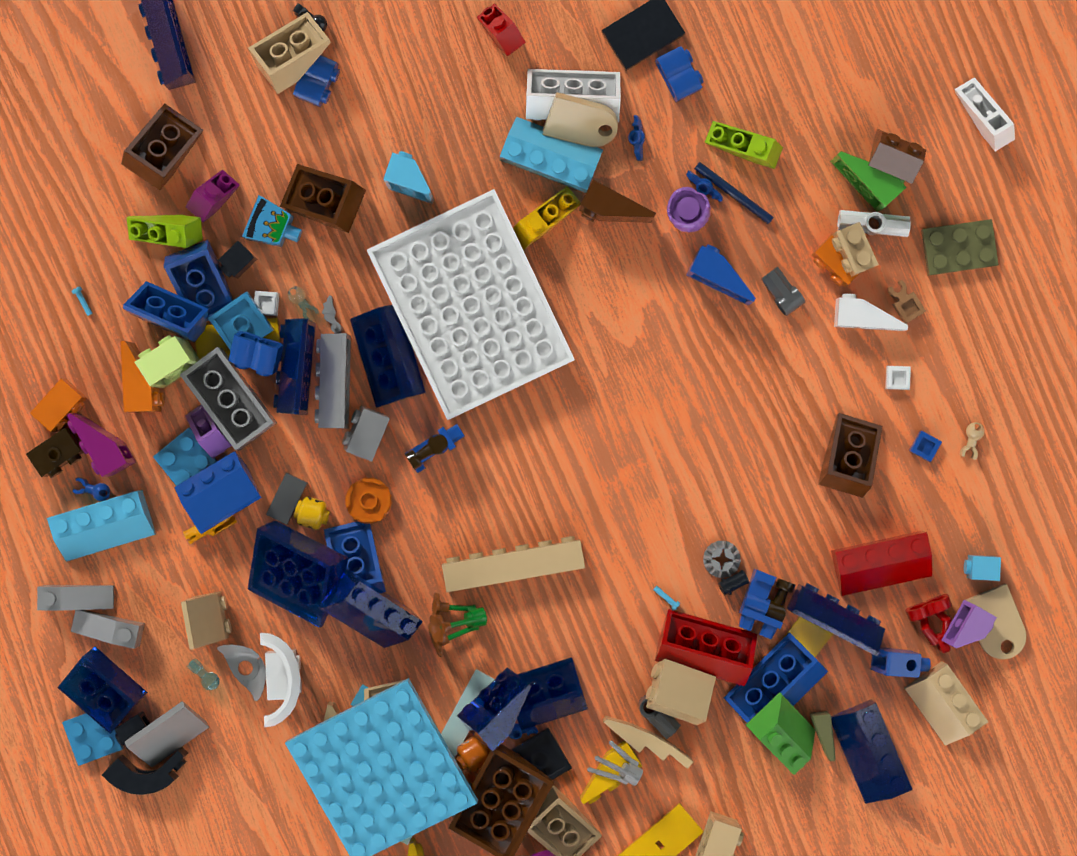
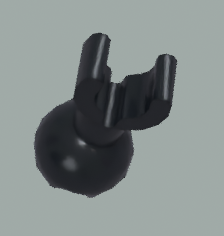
(319, 19)

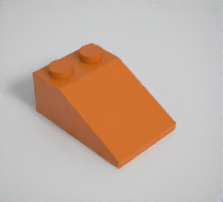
(137, 393)

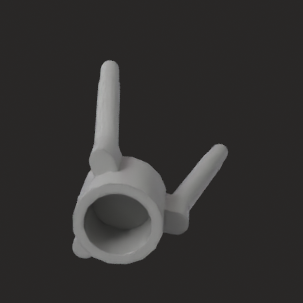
(628, 773)

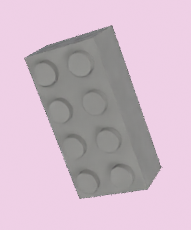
(228, 398)

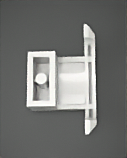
(282, 677)

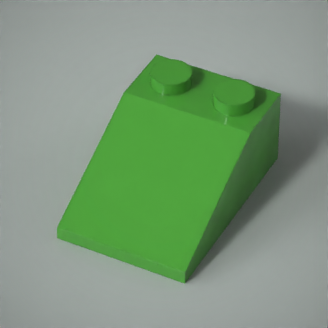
(874, 185)

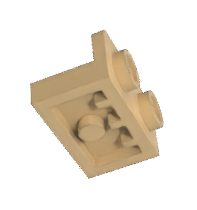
(854, 249)

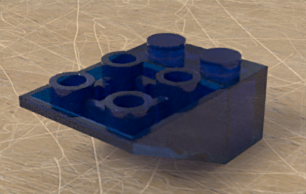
(496, 709)

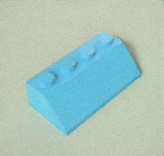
(550, 157)
(102, 525)

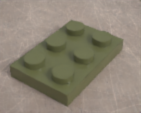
(959, 247)

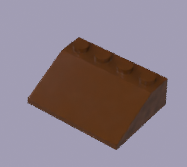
(507, 804)

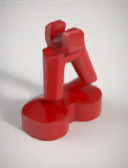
(923, 610)

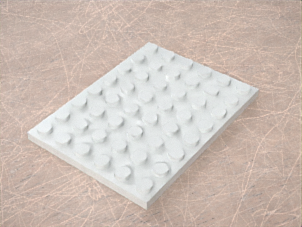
(470, 304)

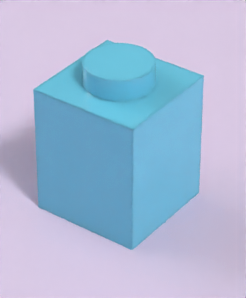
(983, 567)

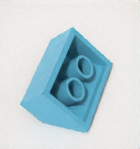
(406, 178)

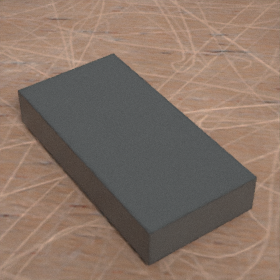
(286, 498)

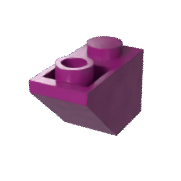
(212, 195)

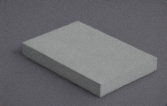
(166, 734)

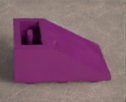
(106, 450)

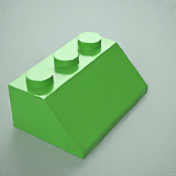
(784, 733)

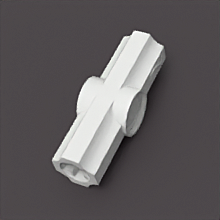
(888, 224)

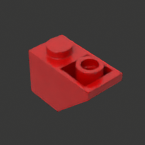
(501, 29)

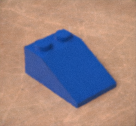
(716, 272)
(198, 277)
(358, 544)

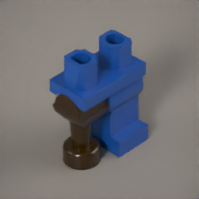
(433, 446)
(759, 607)

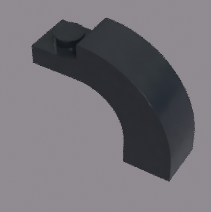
(136, 781)

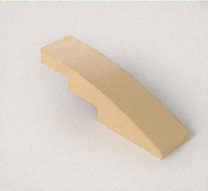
(640, 737)

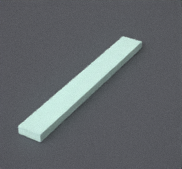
(454, 730)

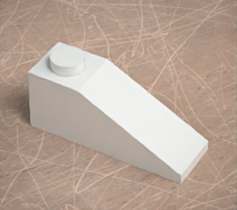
(986, 114)
(863, 315)

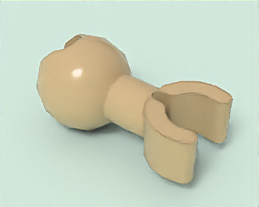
(973, 436)

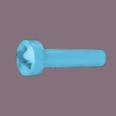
(77, 291)
(660, 592)

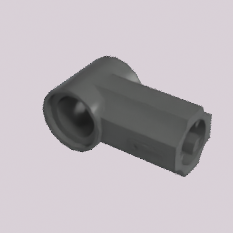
(786, 296)
(663, 723)

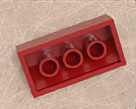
(883, 562)
(707, 647)

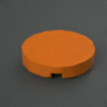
(368, 500)

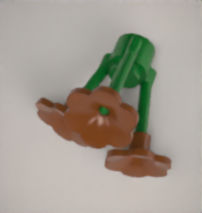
(437, 628)

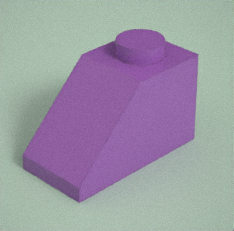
(207, 432)
(968, 625)

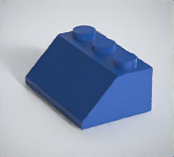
(168, 311)
(218, 492)

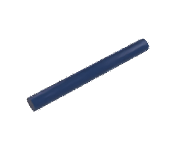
(734, 193)

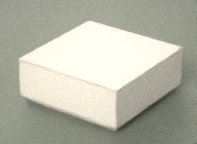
(267, 302)
(898, 377)

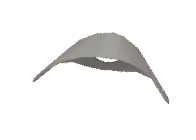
(256, 679)

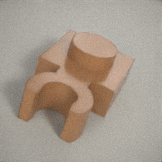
(908, 305)

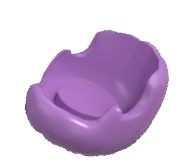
(688, 209)

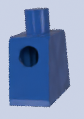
(899, 663)

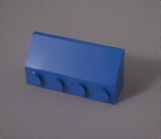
(785, 669)

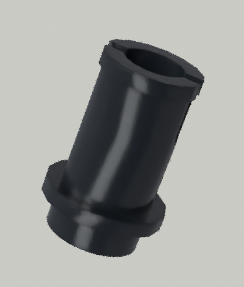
(733, 583)

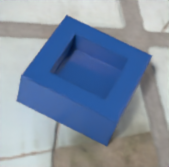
(925, 446)

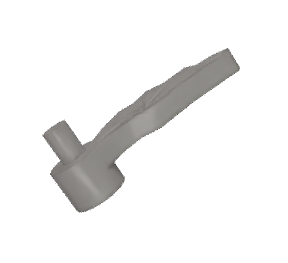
(329, 315)

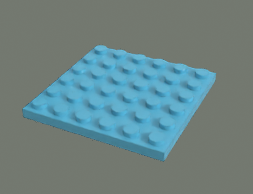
(381, 771)

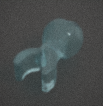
(299, 299)
(209, 679)

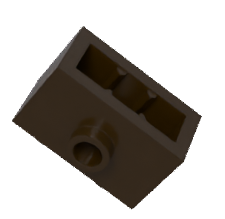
(55, 453)

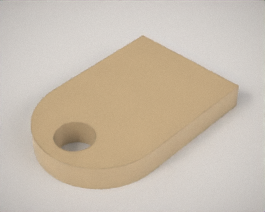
(579, 121)
(1007, 625)

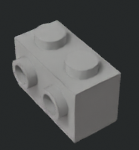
(365, 433)

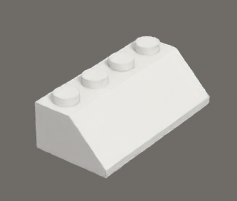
(588, 85)

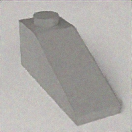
(75, 597)
(108, 628)

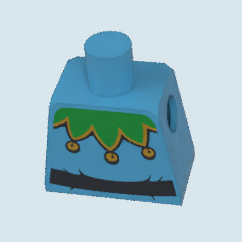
(270, 224)

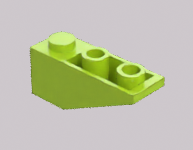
(744, 144)
(165, 229)

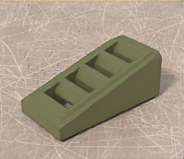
(823, 727)

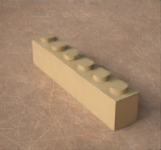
(513, 565)

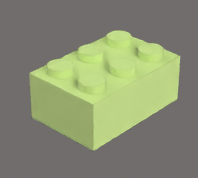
(166, 361)

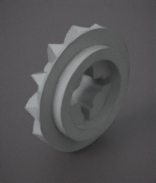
(715, 550)

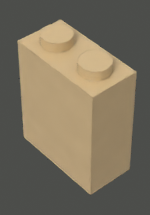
(680, 691)

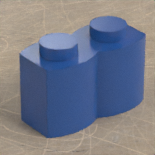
(679, 74)
(315, 83)
(255, 353)

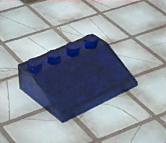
(295, 366)
(294, 571)

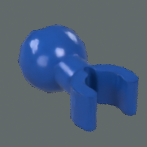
(98, 490)

